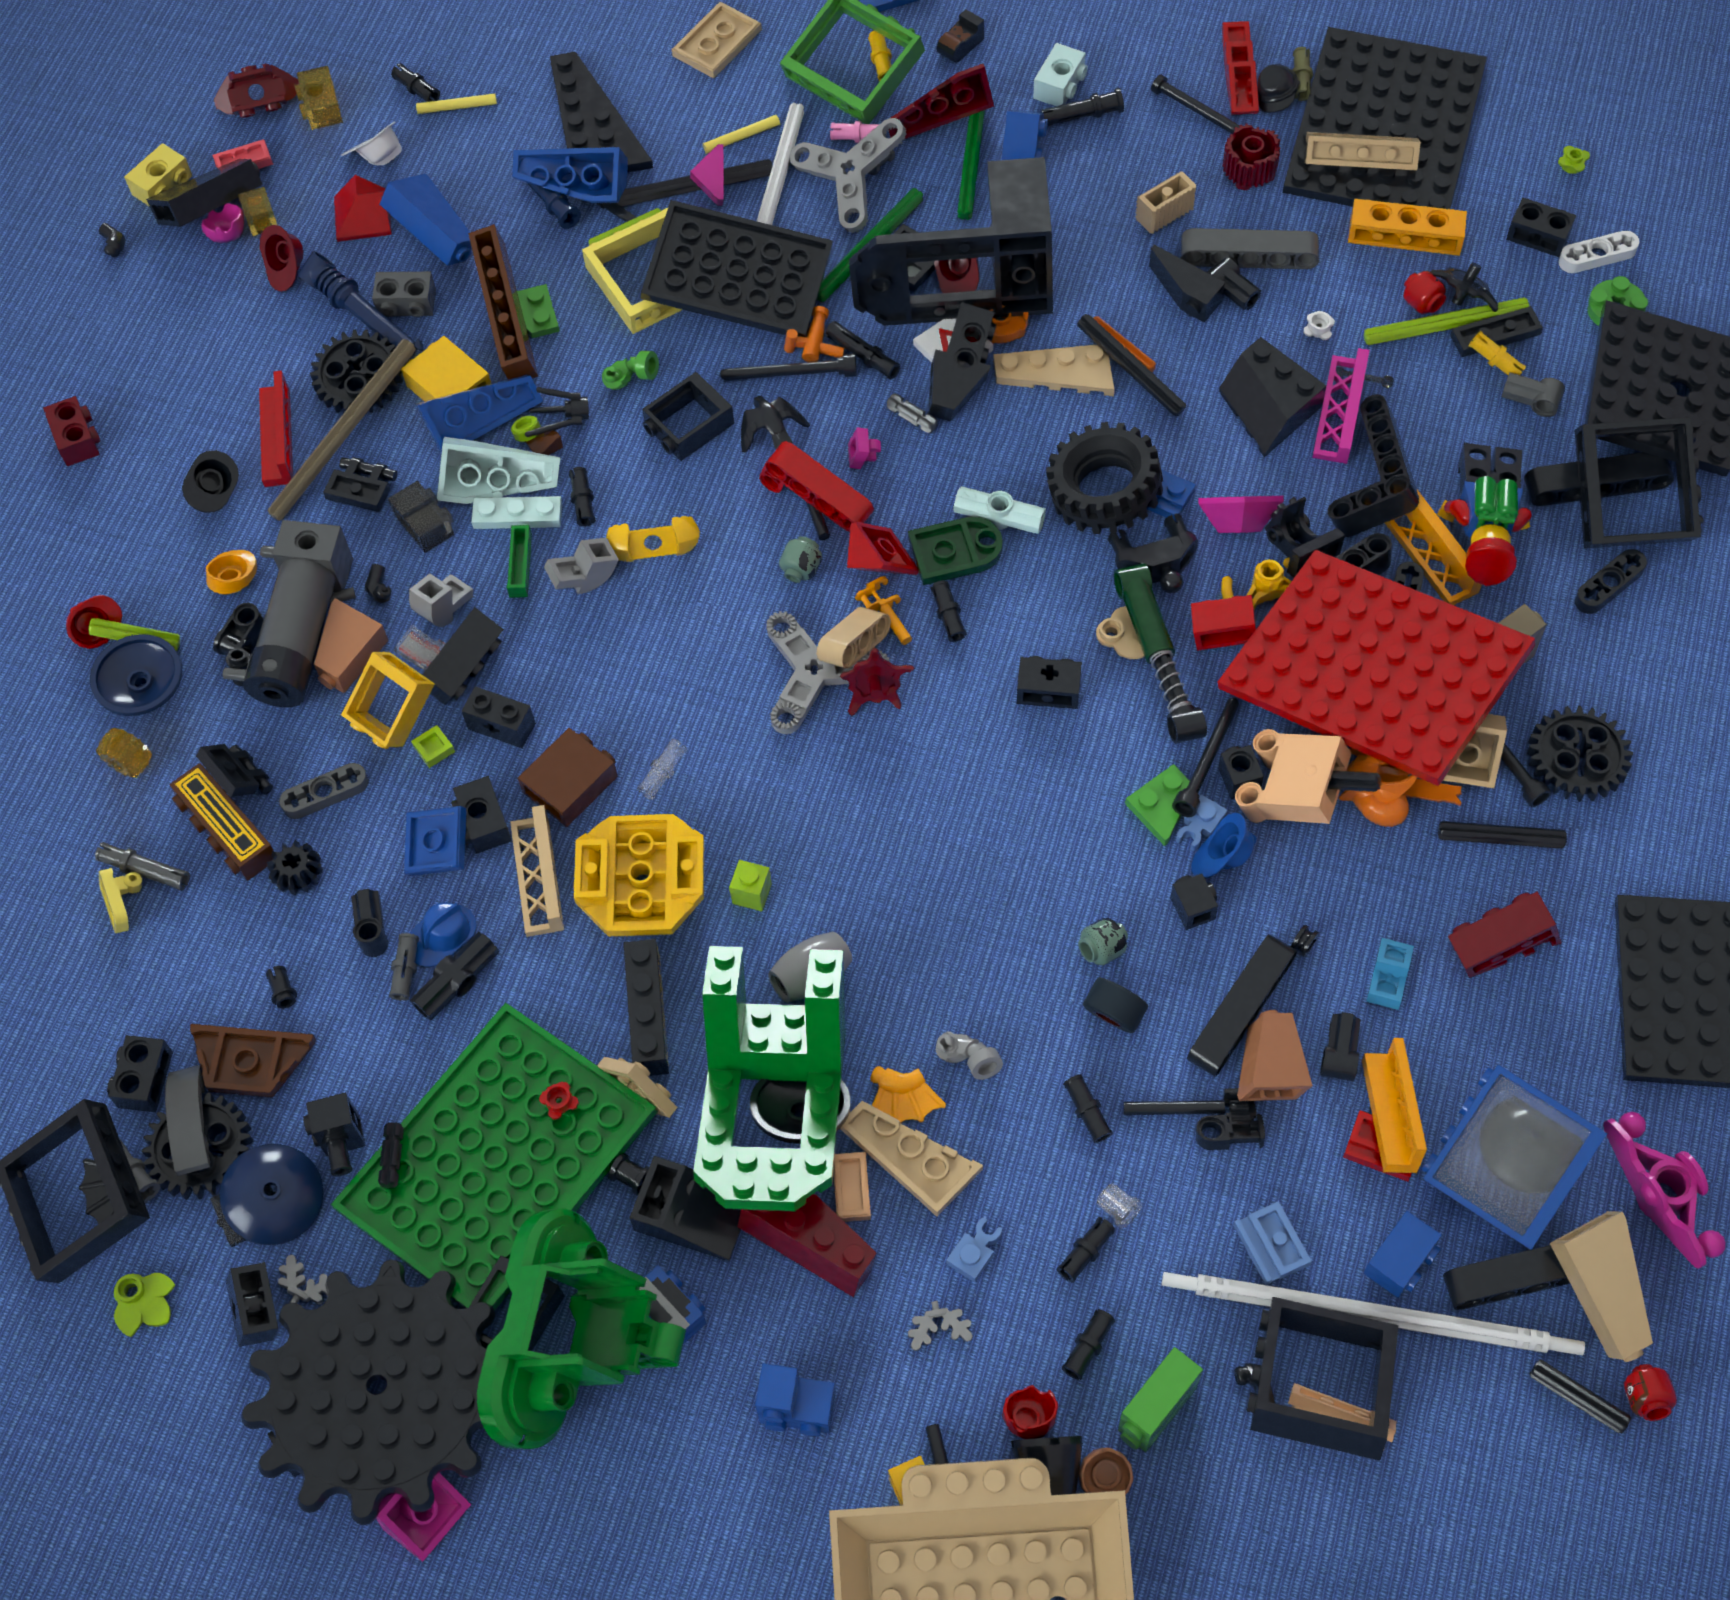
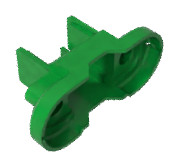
(612, 1337)

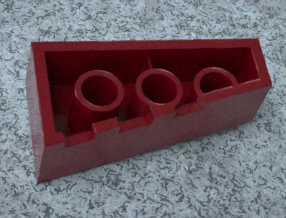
(815, 1240)

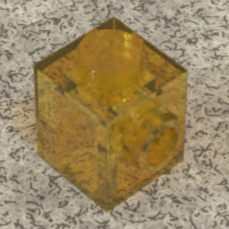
(257, 206)

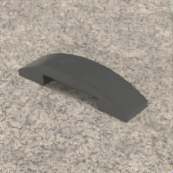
(185, 1120)

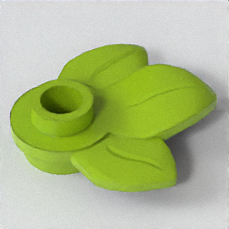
(146, 1305)

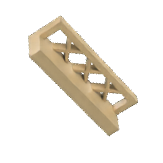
(1362, 151)
(546, 868)

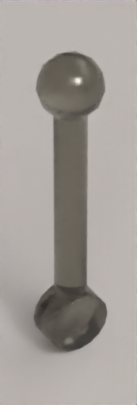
(1386, 381)

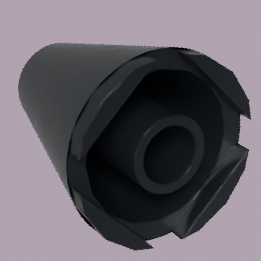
(1060, 1457)

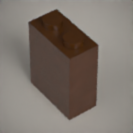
(568, 776)

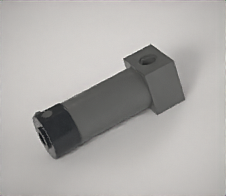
(311, 566)

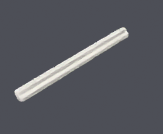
(781, 164)

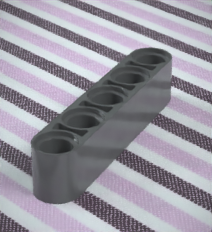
(1251, 248)

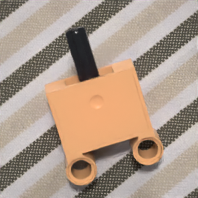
(1302, 778)

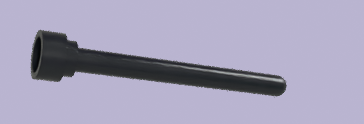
(844, 365)
(1533, 790)
(1187, 801)

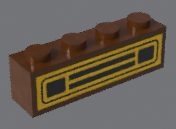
(223, 821)

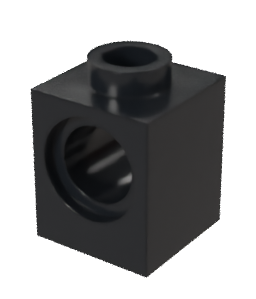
(1243, 758)

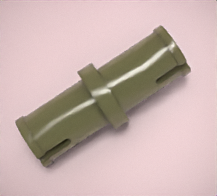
(1303, 72)

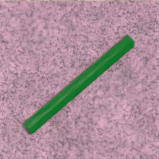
(970, 165)
(883, 227)

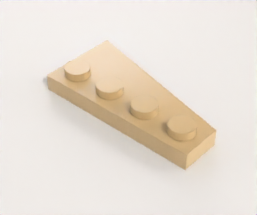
(1068, 367)
(919, 1164)

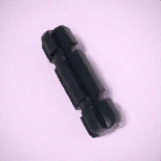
(390, 1155)

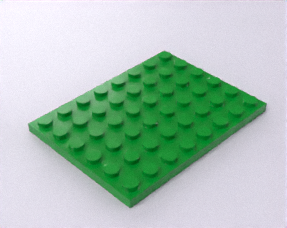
(490, 1156)

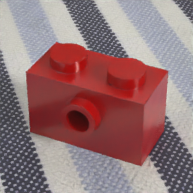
(1223, 622)

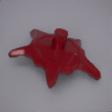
(874, 681)

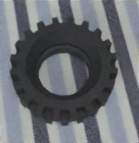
(1104, 449)

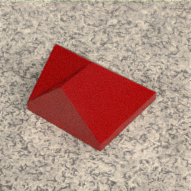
(359, 211)
(878, 550)

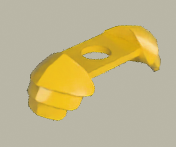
(676, 539)

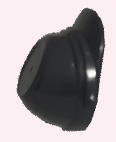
(1276, 87)

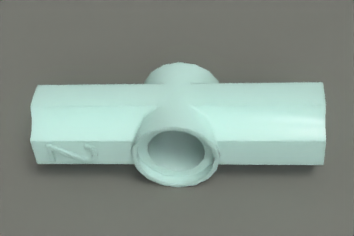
(1013, 513)

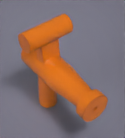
(813, 341)

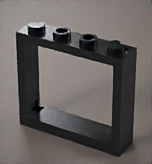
(1589, 486)
(114, 1172)
(1314, 1427)

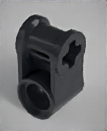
(238, 632)

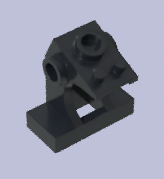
(1292, 524)

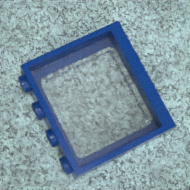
(1513, 1155)

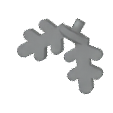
(293, 1282)
(949, 1318)

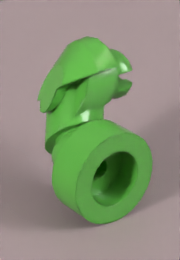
(619, 374)

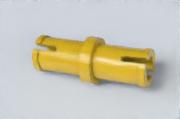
(880, 54)
(1496, 354)

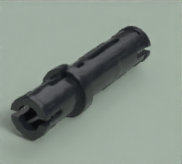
(871, 355)

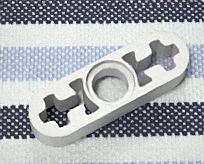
(1607, 243)

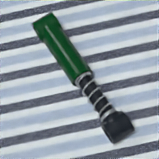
(1135, 588)

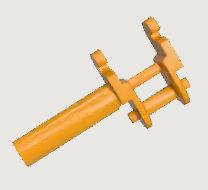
(884, 606)

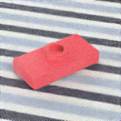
(255, 151)

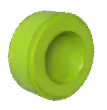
(523, 425)

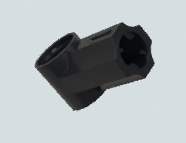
(1236, 286)
(368, 922)
(1340, 1054)

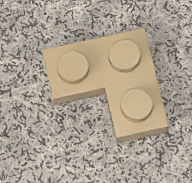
(637, 1079)

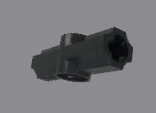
(454, 976)

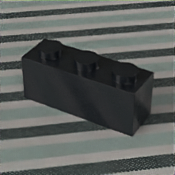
(463, 656)

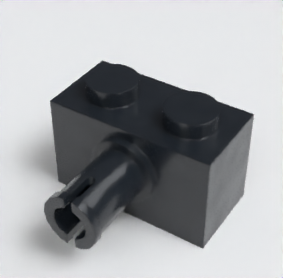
(336, 1129)

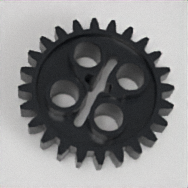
(355, 371)
(1609, 755)
(217, 1118)

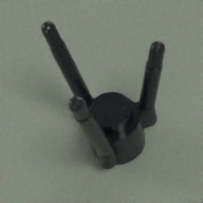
(574, 408)

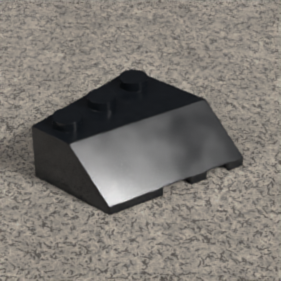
(1271, 394)

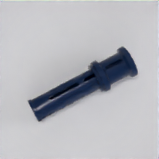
(558, 205)

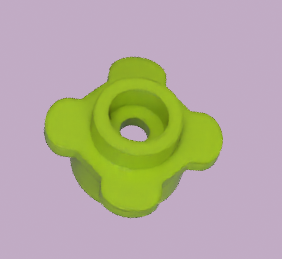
(1573, 159)

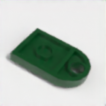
(954, 548)

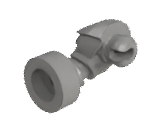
(982, 1060)

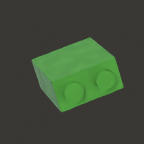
(1159, 1400)

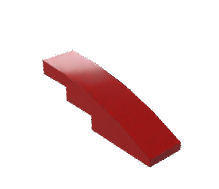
(1240, 68)

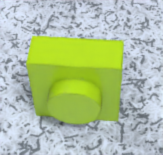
(433, 746)

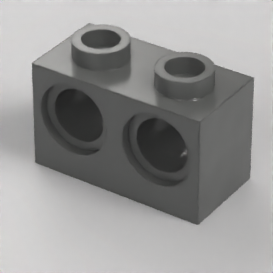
(404, 293)

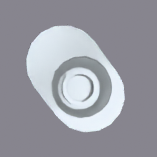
(380, 148)

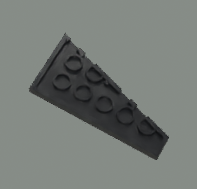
(589, 115)

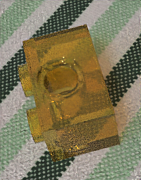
(319, 98)

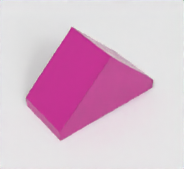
(710, 175)

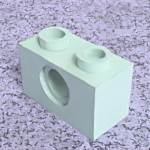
(1060, 75)

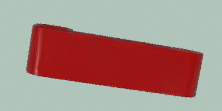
(815, 485)

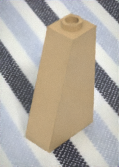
(1607, 1283)

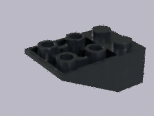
(683, 1212)

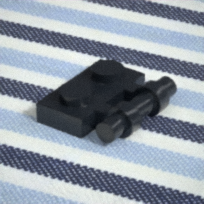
(358, 490)
(234, 770)

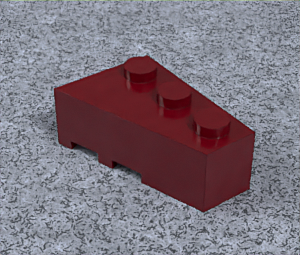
(1504, 934)

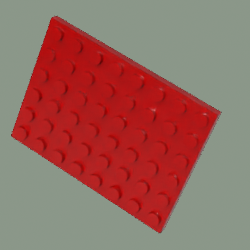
(1377, 666)

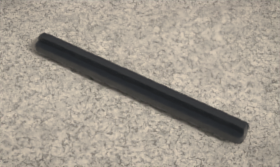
(686, 184)

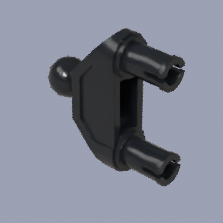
(1164, 558)

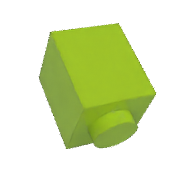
(750, 885)

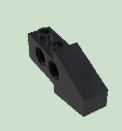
(951, 383)

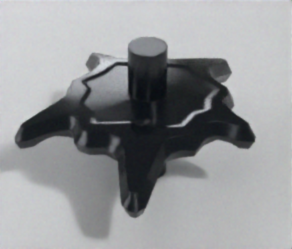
(1467, 284)

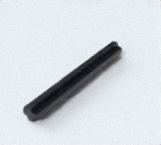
(1131, 365)

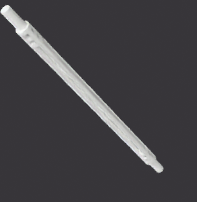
(1406, 1318)

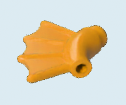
(904, 1095)

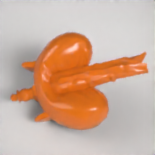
(1389, 803)

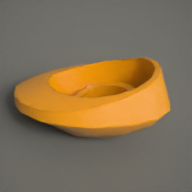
(231, 571)

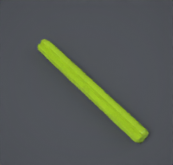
(1439, 322)

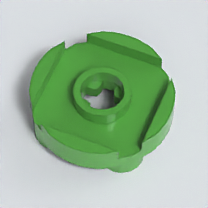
(1618, 291)

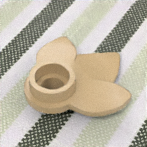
(1125, 639)

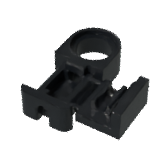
(1240, 1127)

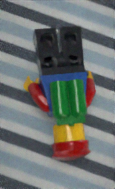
(1489, 511)

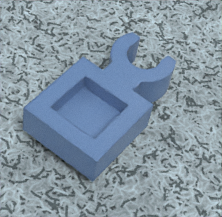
(1204, 822)
(973, 1254)

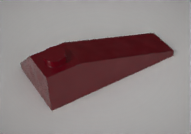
(950, 101)

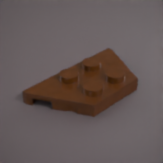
(248, 1059)

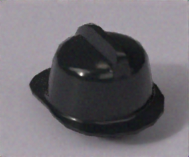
(210, 481)

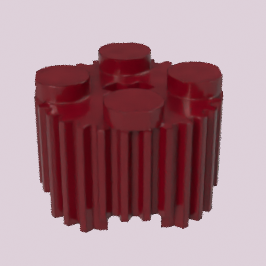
(1251, 156)

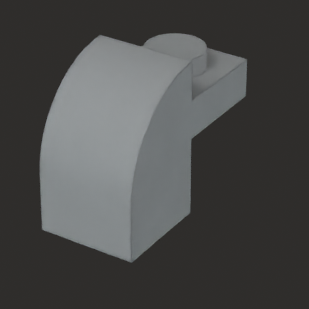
(585, 570)
(439, 599)

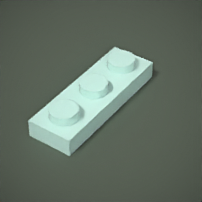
(508, 511)

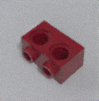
(71, 430)

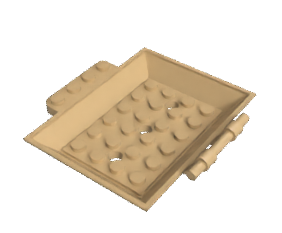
(984, 1537)

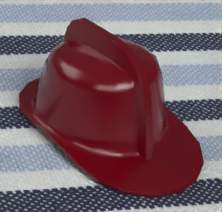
(281, 256)
(958, 274)

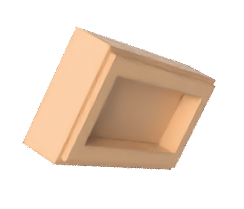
(851, 1186)

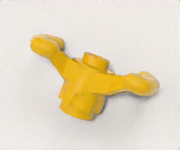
(1266, 585)

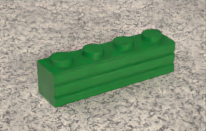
(519, 561)

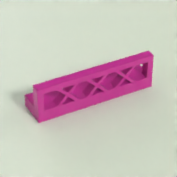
(1351, 404)

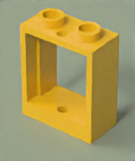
(356, 710)

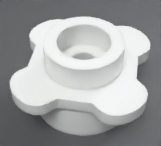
(1322, 320)

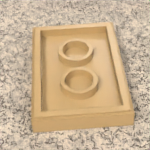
(716, 39)

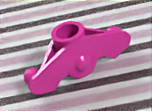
(1681, 1174)

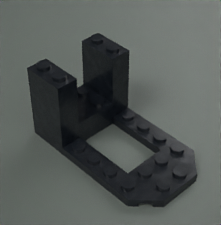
(1016, 241)

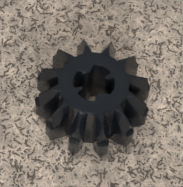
(283, 868)

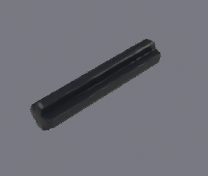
(1580, 1396)

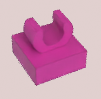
(862, 448)

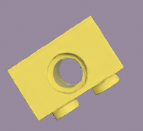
(158, 173)

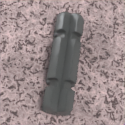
(912, 413)

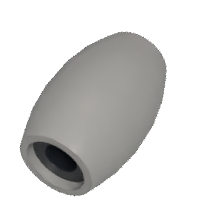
(790, 971)

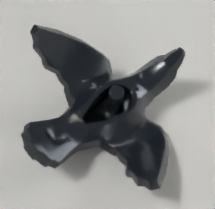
(771, 417)

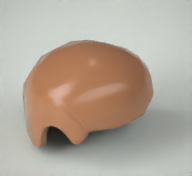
(1105, 1471)

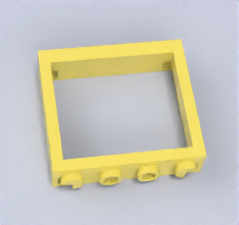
(614, 246)

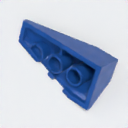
(582, 173)

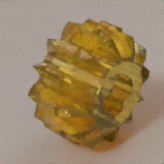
(124, 752)

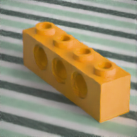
(1407, 227)

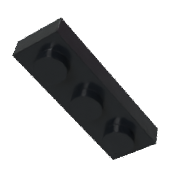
(1500, 329)

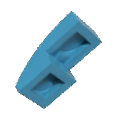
(1390, 973)

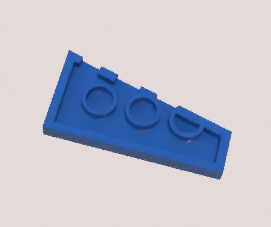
(478, 410)

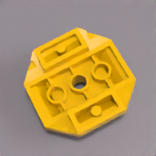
(634, 846)

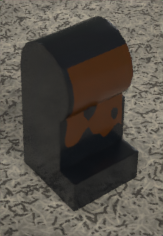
(962, 37)

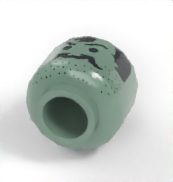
(800, 559)
(1103, 941)

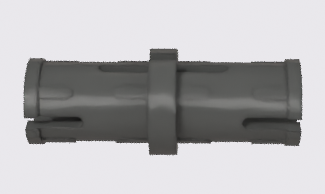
(401, 986)

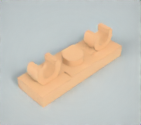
(1317, 1402)

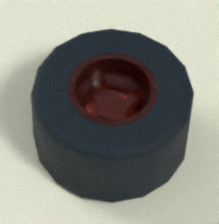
(1115, 1005)

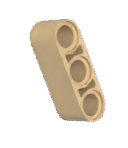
(853, 637)

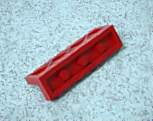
(276, 432)

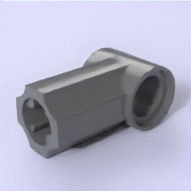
(1541, 395)

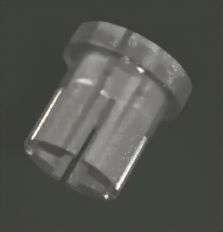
(1119, 1205)

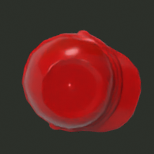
(81, 615)

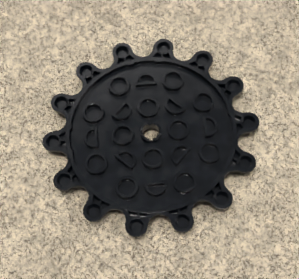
(361, 1440)

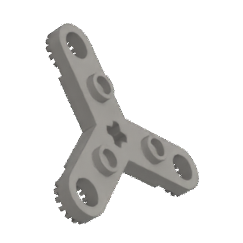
(851, 185)
(803, 686)

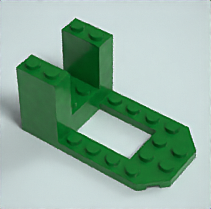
(771, 1045)

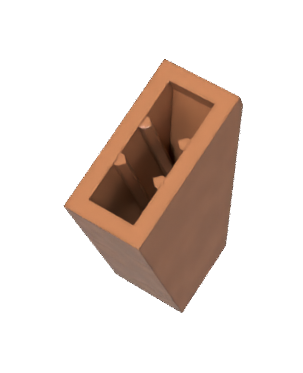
(346, 645)
(1273, 1060)

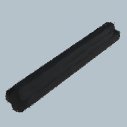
(1502, 834)

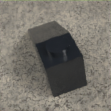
(1190, 287)

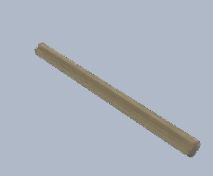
(341, 430)

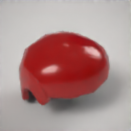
(1030, 1412)

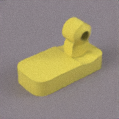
(112, 890)

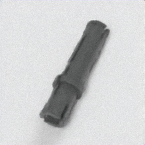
(129, 862)

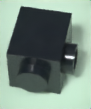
(1194, 900)

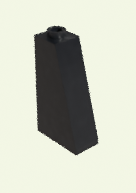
(204, 193)

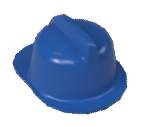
(1225, 848)
(443, 932)

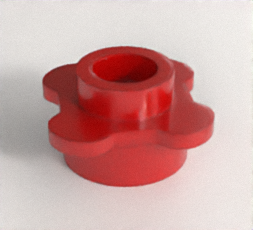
(556, 1091)

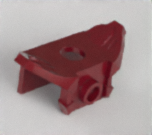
(234, 96)

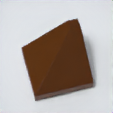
(545, 443)

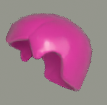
(224, 225)

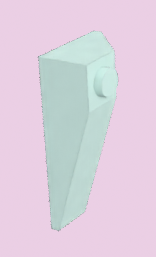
(491, 471)

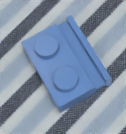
(1272, 1243)

